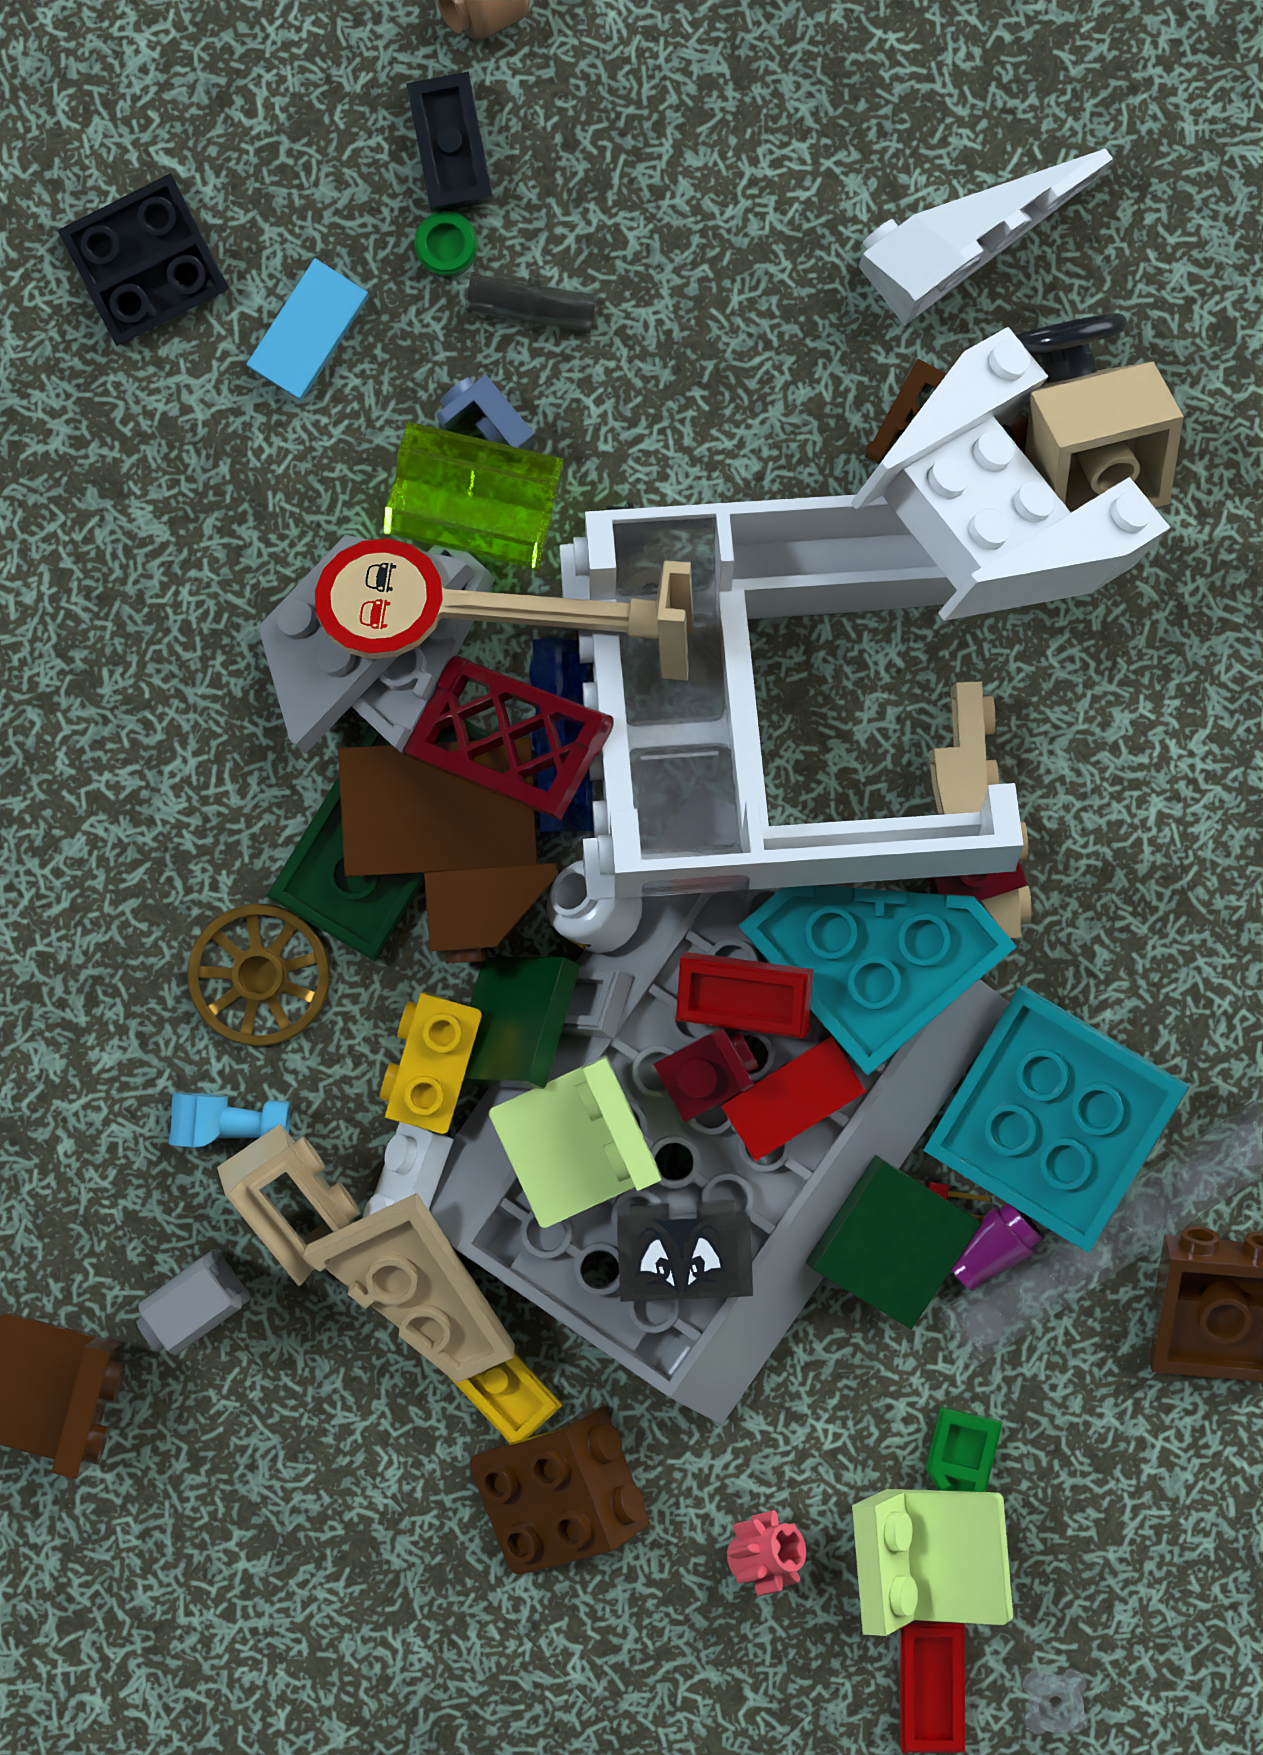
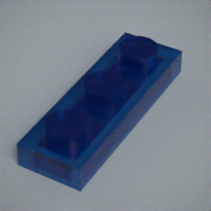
(559, 671)

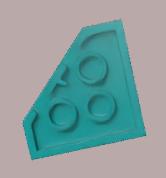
(878, 958)

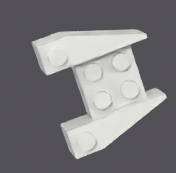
(987, 507)

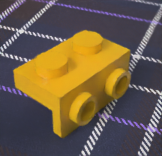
(433, 1062)

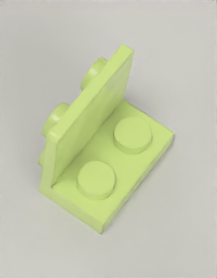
(574, 1142)
(931, 1559)

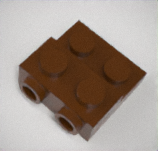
(1209, 1306)

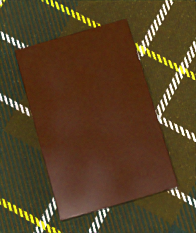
(423, 820)

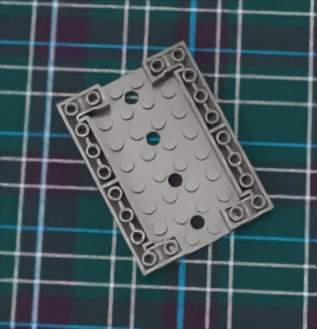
(702, 1347)

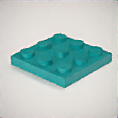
(1056, 1118)

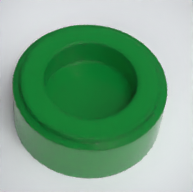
(446, 244)

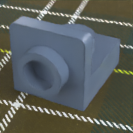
(499, 419)

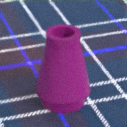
(998, 1244)

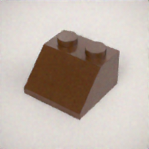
(481, 906)

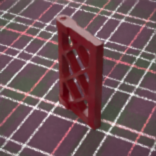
(570, 761)

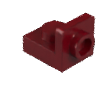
(707, 1072)

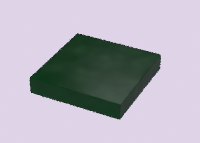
(520, 1021)
(893, 1242)

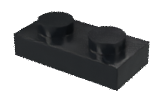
(450, 142)

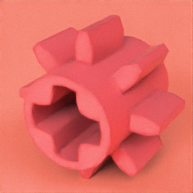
(766, 1553)

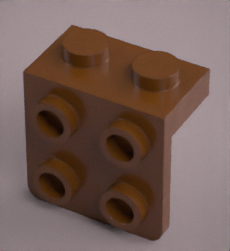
(56, 1391)
(560, 1493)

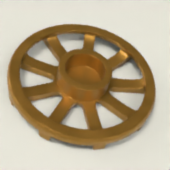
(259, 974)

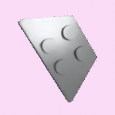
(312, 673)

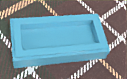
(308, 330)

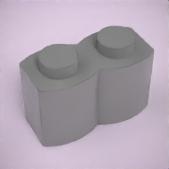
(191, 1304)

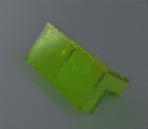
(473, 495)

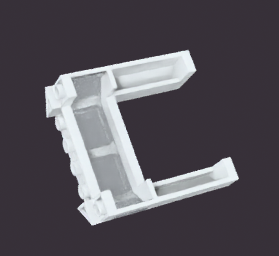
(686, 755)

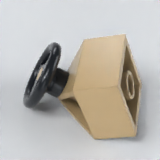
(1096, 424)

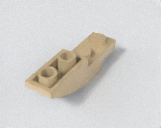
(960, 785)

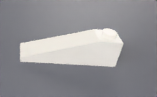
(947, 244)

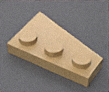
(419, 1283)

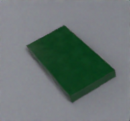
(351, 909)

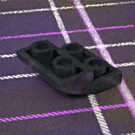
(143, 259)

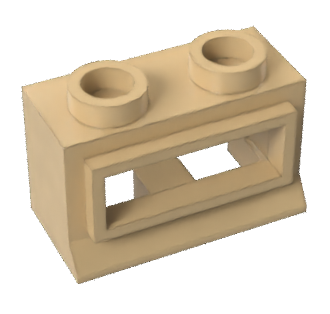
(262, 1163)

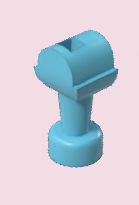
(205, 1117)

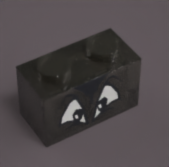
(684, 1252)

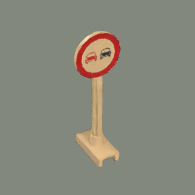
(389, 598)

